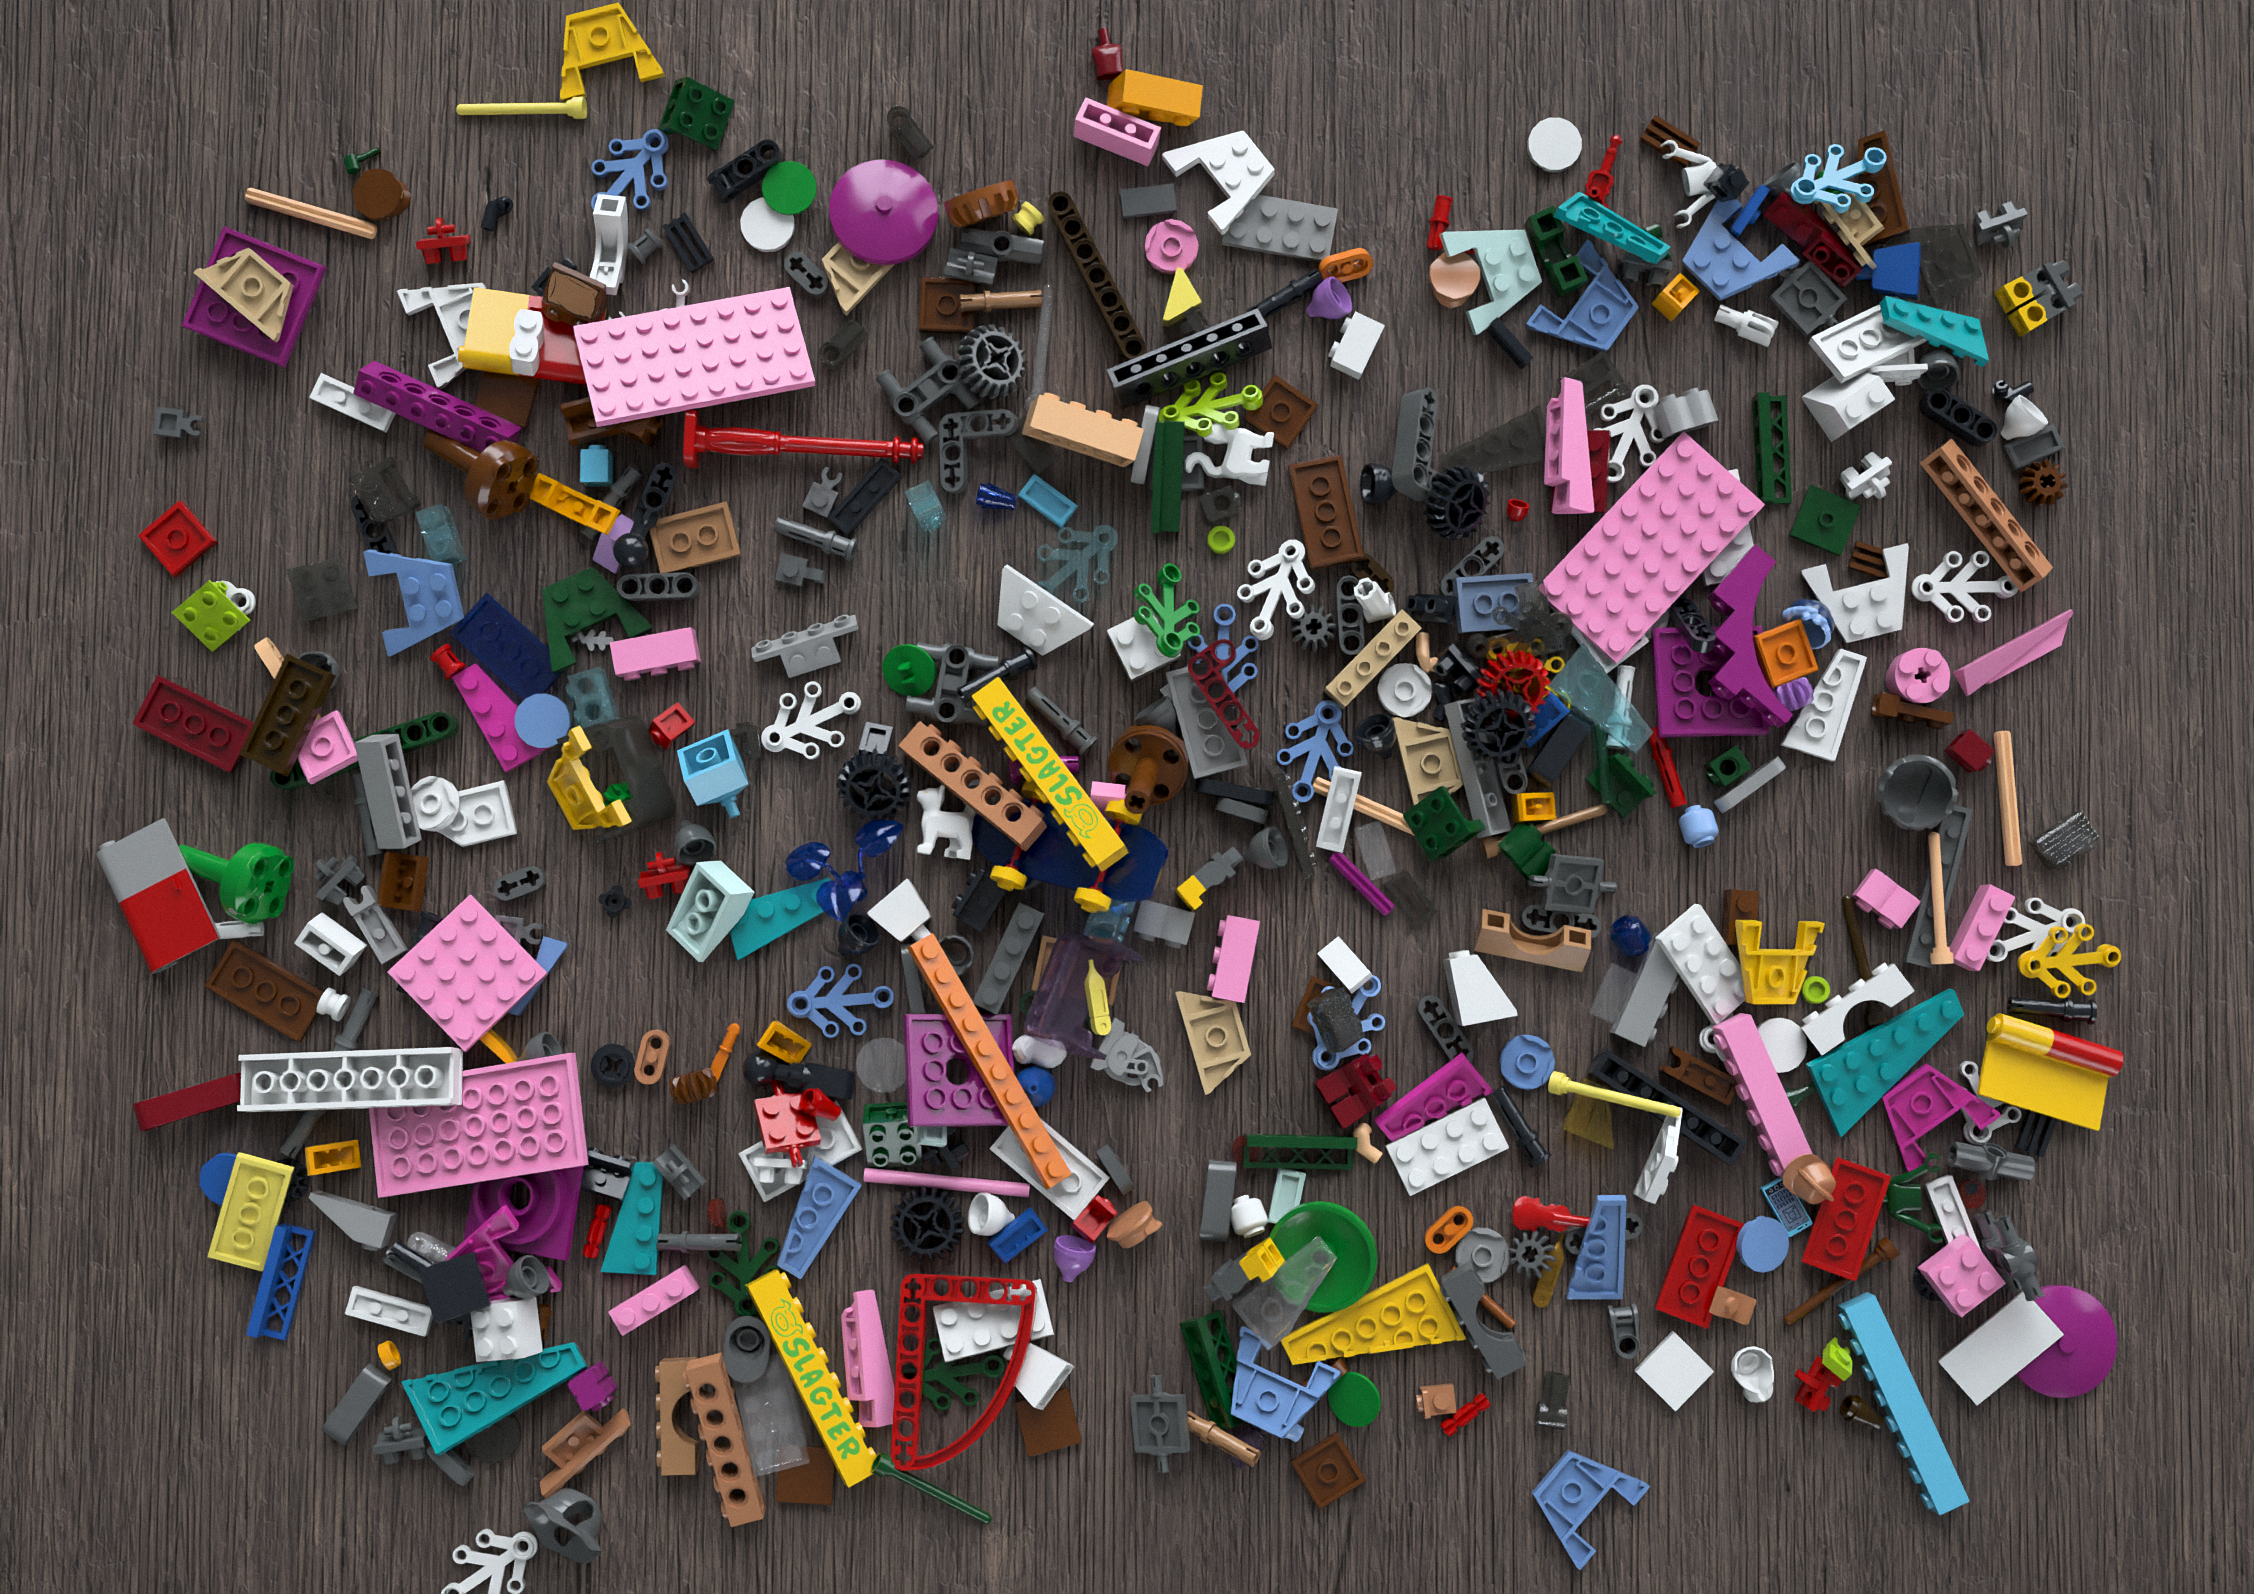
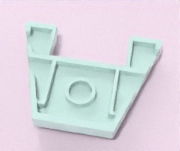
(1505, 267)

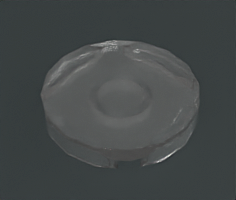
(882, 1065)

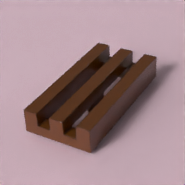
(1673, 131)
(1864, 569)

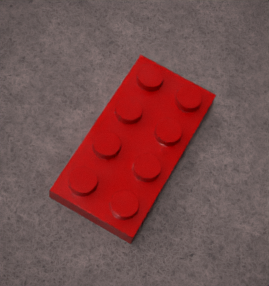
(1847, 1222)
(1698, 1265)

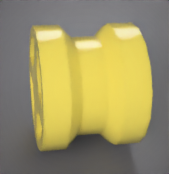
(1027, 218)

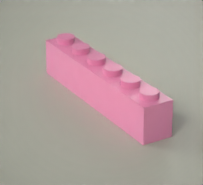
(1761, 1091)

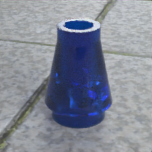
(993, 497)

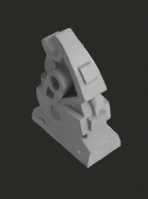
(1128, 1055)

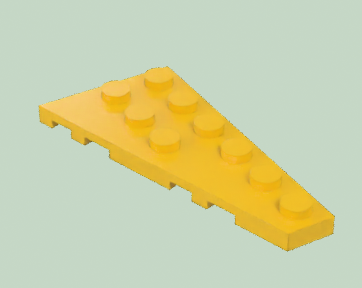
(1386, 1319)

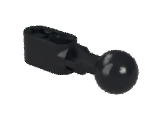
(631, 548)
(762, 1068)

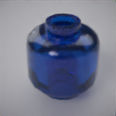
(1630, 935)

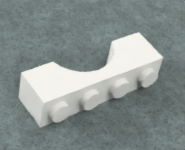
(1826, 1028)

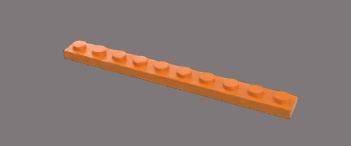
(989, 1061)

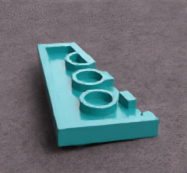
(1605, 224)
(1937, 327)
(638, 1224)

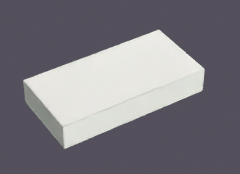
(1345, 964)

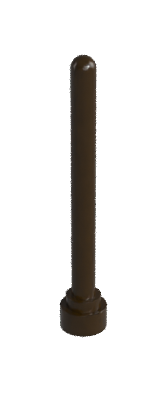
(1874, 1012)

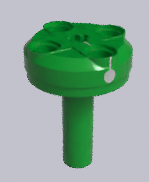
(250, 882)

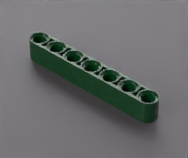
(430, 735)

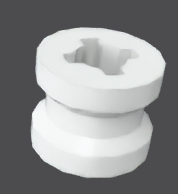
(333, 1004)

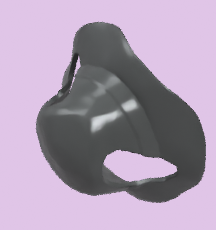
(553, 1511)

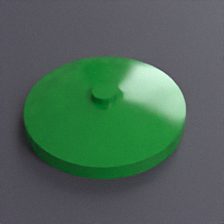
(1346, 1238)

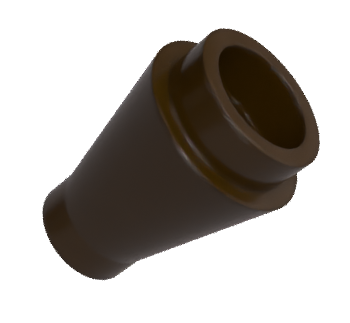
(1859, 1412)

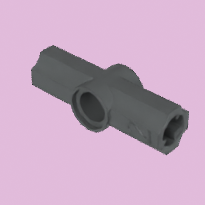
(1020, 248)
(1990, 1161)

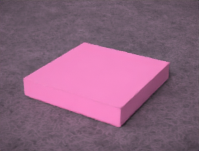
(327, 748)

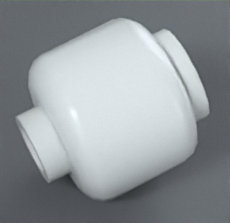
(1248, 1216)

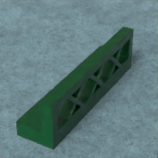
(1764, 449)
(1167, 476)
(1298, 1141)
(1208, 1369)

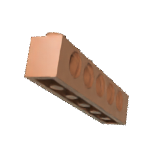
(1986, 515)
(1021, 832)
(712, 1371)

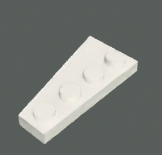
(1823, 721)

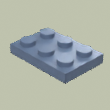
(1481, 595)

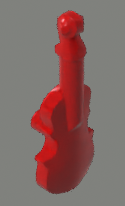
(1601, 180)
(1530, 1214)

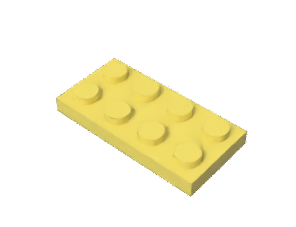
(250, 1211)

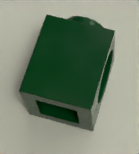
(1738, 764)

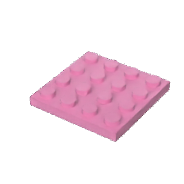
(467, 973)

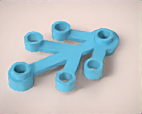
(1807, 190)

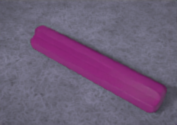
(1361, 883)

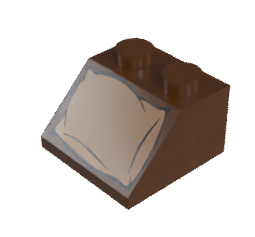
(573, 297)

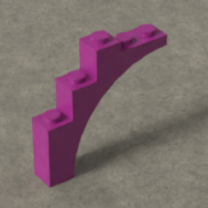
(1734, 638)

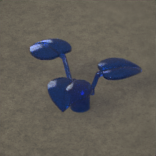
(840, 896)

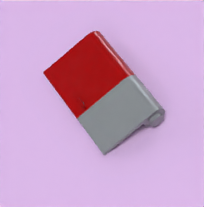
(157, 895)

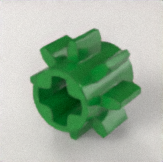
(616, 792)

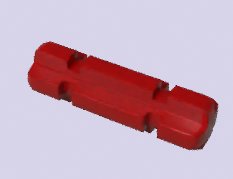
(596, 1231)
(1465, 1414)

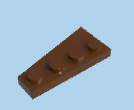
(1887, 198)

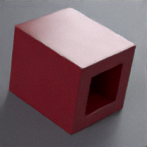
(1970, 751)

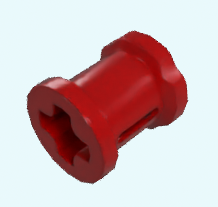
(447, 661)

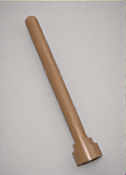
(1489, 844)

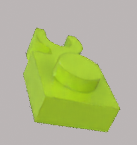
(1837, 1359)

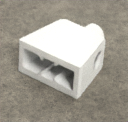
(902, 913)
(1040, 1375)

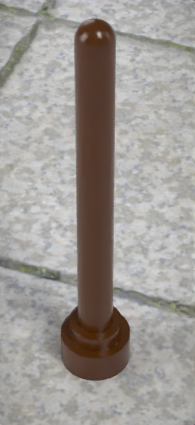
(1884, 1251)

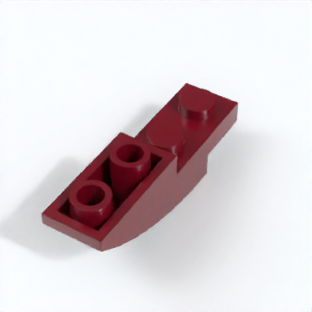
(1816, 237)

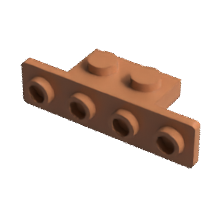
(577, 1445)

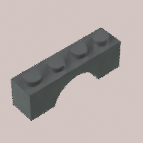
(1008, 958)
(1500, 1349)

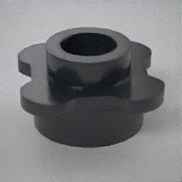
(607, 901)

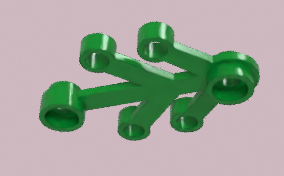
(1167, 640)

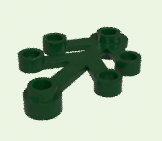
(744, 1269)
(946, 1372)

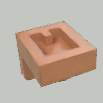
(1732, 1305)
(1436, 1400)

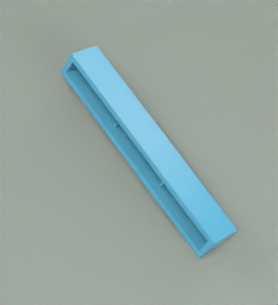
(1903, 1404)

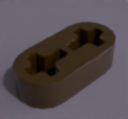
(1376, 571)

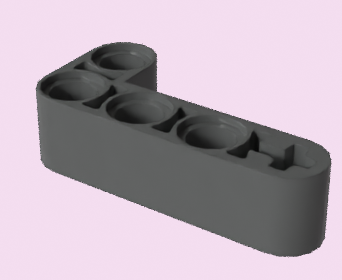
(1414, 444)

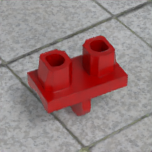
(431, 246)
(663, 872)

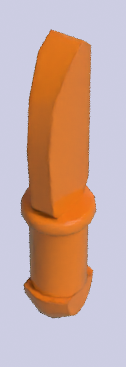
(726, 1048)

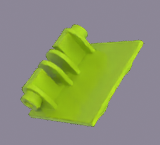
(211, 615)

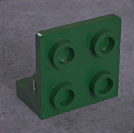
(696, 113)
(1627, 784)
(1440, 824)
(889, 1138)

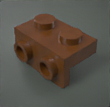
(581, 423)
(403, 881)

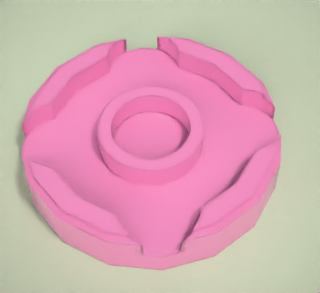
(1171, 246)

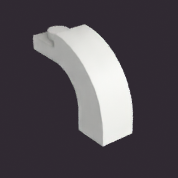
(611, 241)

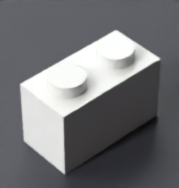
(1356, 345)
(330, 944)

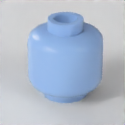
(1698, 826)

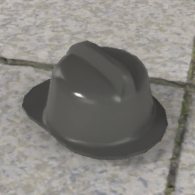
(746, 1349)

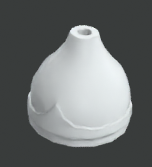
(2022, 419)
(988, 1215)

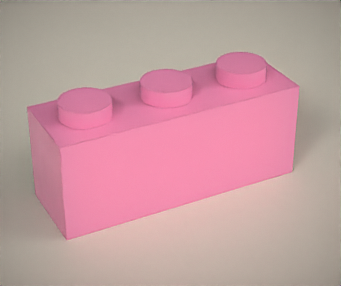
(1116, 131)
(655, 653)
(1980, 927)
(1233, 958)
(654, 1300)

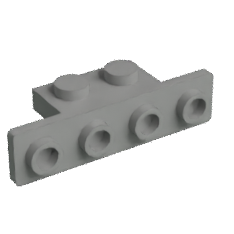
(809, 648)

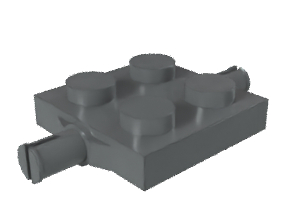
(1808, 298)
(1572, 883)
(1160, 1423)

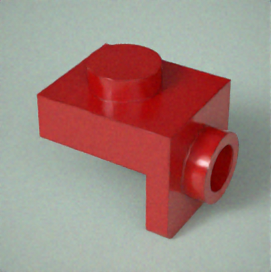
(1094, 1218)

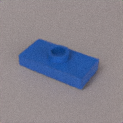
(1750, 211)
(1547, 717)
(1017, 1235)

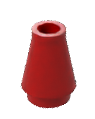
(817, 1104)

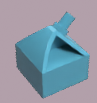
(714, 771)

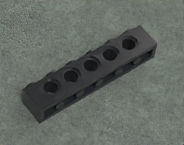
(1189, 358)
(1694, 1124)

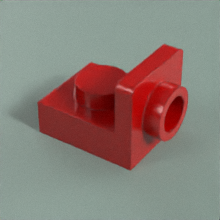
(670, 725)

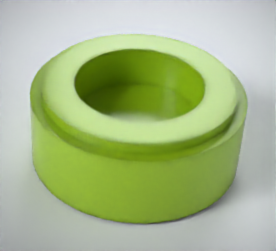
(1221, 539)
(1815, 990)

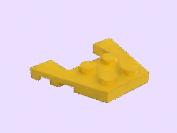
(600, 38)
(576, 792)
(1774, 974)

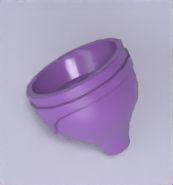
(1330, 300)
(1073, 1255)

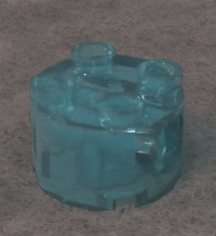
(1110, 923)

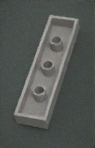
(1477, 775)

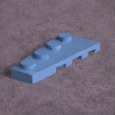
(818, 1210)

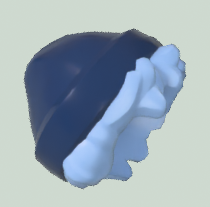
(1815, 618)

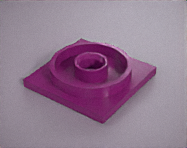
(220, 321)
(1680, 707)
(930, 1096)
(544, 1223)

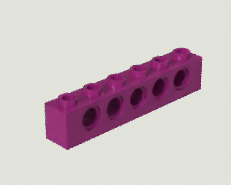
(432, 407)

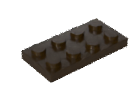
(287, 715)

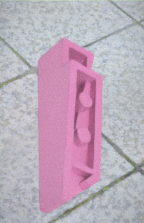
(1568, 451)
(2013, 654)
(867, 1361)

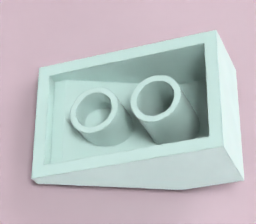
(708, 908)

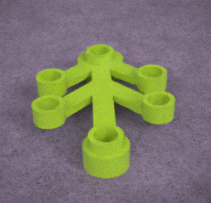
(1207, 407)

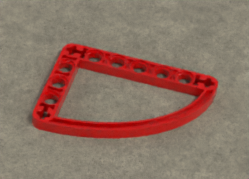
(916, 1358)

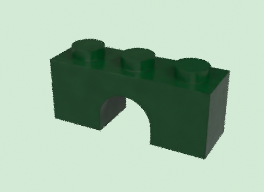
(1548, 240)

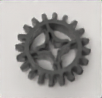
(979, 349)

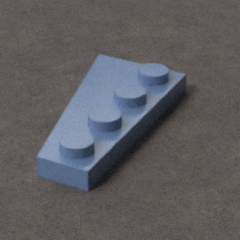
(1602, 1252)

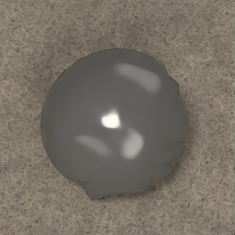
(1917, 792)

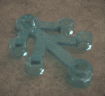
(1079, 559)

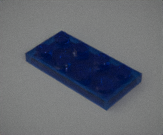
(506, 647)

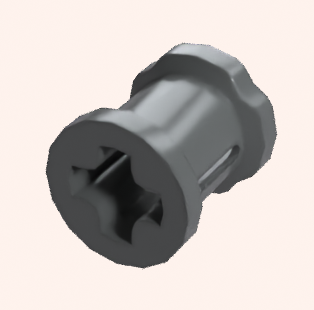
(645, 246)

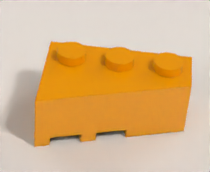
(1155, 98)

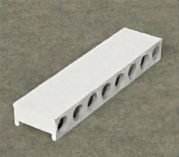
(351, 1079)

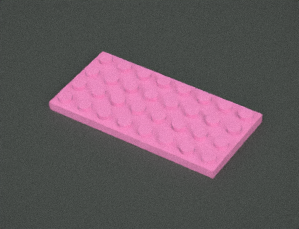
(693, 356)
(1650, 547)
(509, 1125)

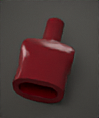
(1107, 57)

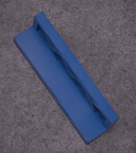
(270, 1281)

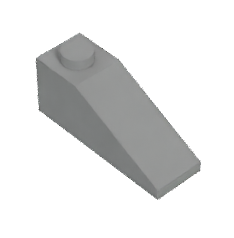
(358, 1220)

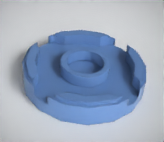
(542, 720)
(1526, 1062)
(1762, 1244)

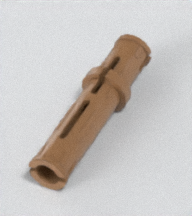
(1004, 300)
(1212, 1434)

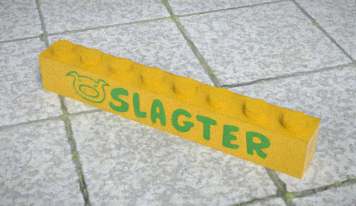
(1050, 774)
(811, 1377)

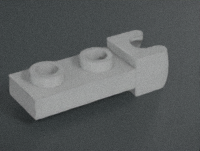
(376, 925)

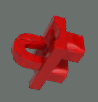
(1812, 1397)

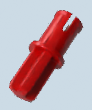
(1439, 222)

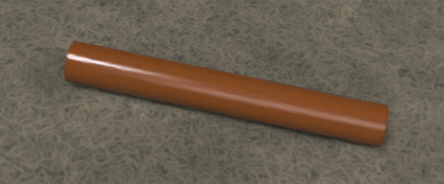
(1494, 1309)

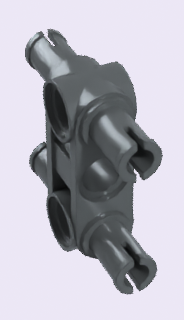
(928, 391)
(950, 678)
(2009, 1254)

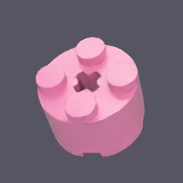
(1932, 670)

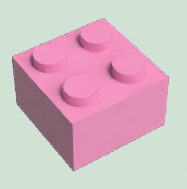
(1961, 1275)

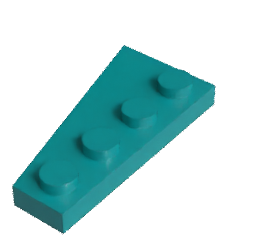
(774, 916)

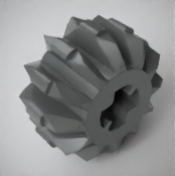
(1320, 633)
(1540, 1259)

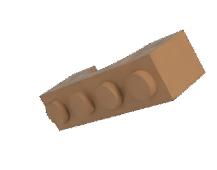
(1562, 949)
(678, 1451)

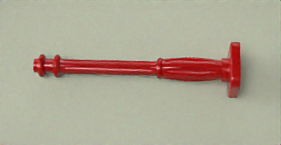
(760, 442)

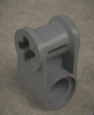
(1623, 1328)

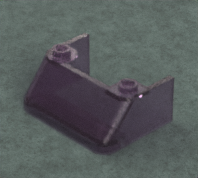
(1061, 997)

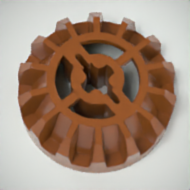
(982, 204)

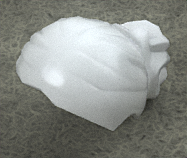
(1038, 1053)
(1754, 1372)

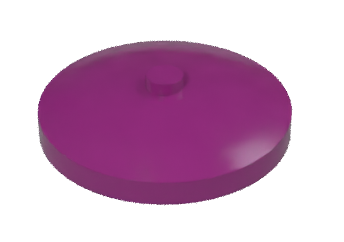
(883, 212)
(2082, 1354)

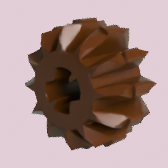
(2052, 482)
(693, 1086)

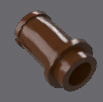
(544, 1314)

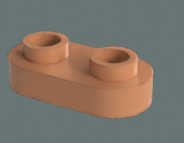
(652, 1056)

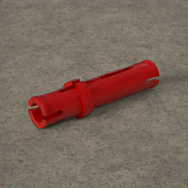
(1667, 770)

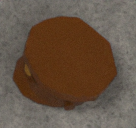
(380, 195)

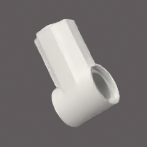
(1373, 600)

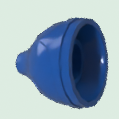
(1037, 1084)

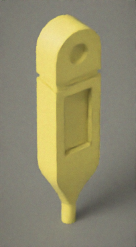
(1097, 1001)

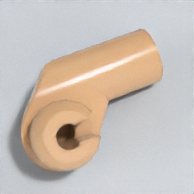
(1423, 652)
(1364, 1147)

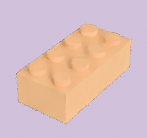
(1083, 430)

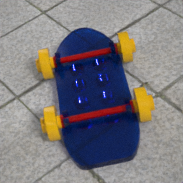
(1061, 863)

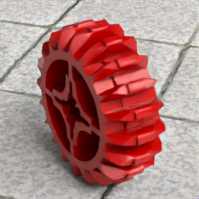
(1530, 674)

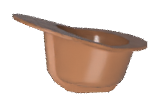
(1809, 1179)

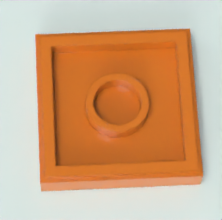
(1784, 653)

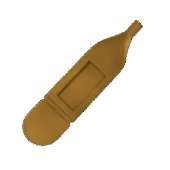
(1545, 1285)

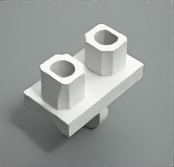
(1869, 482)
(767, 1167)

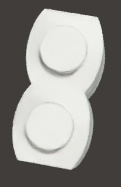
(526, 342)

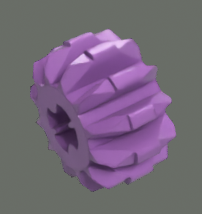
(1794, 693)

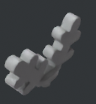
(591, 640)

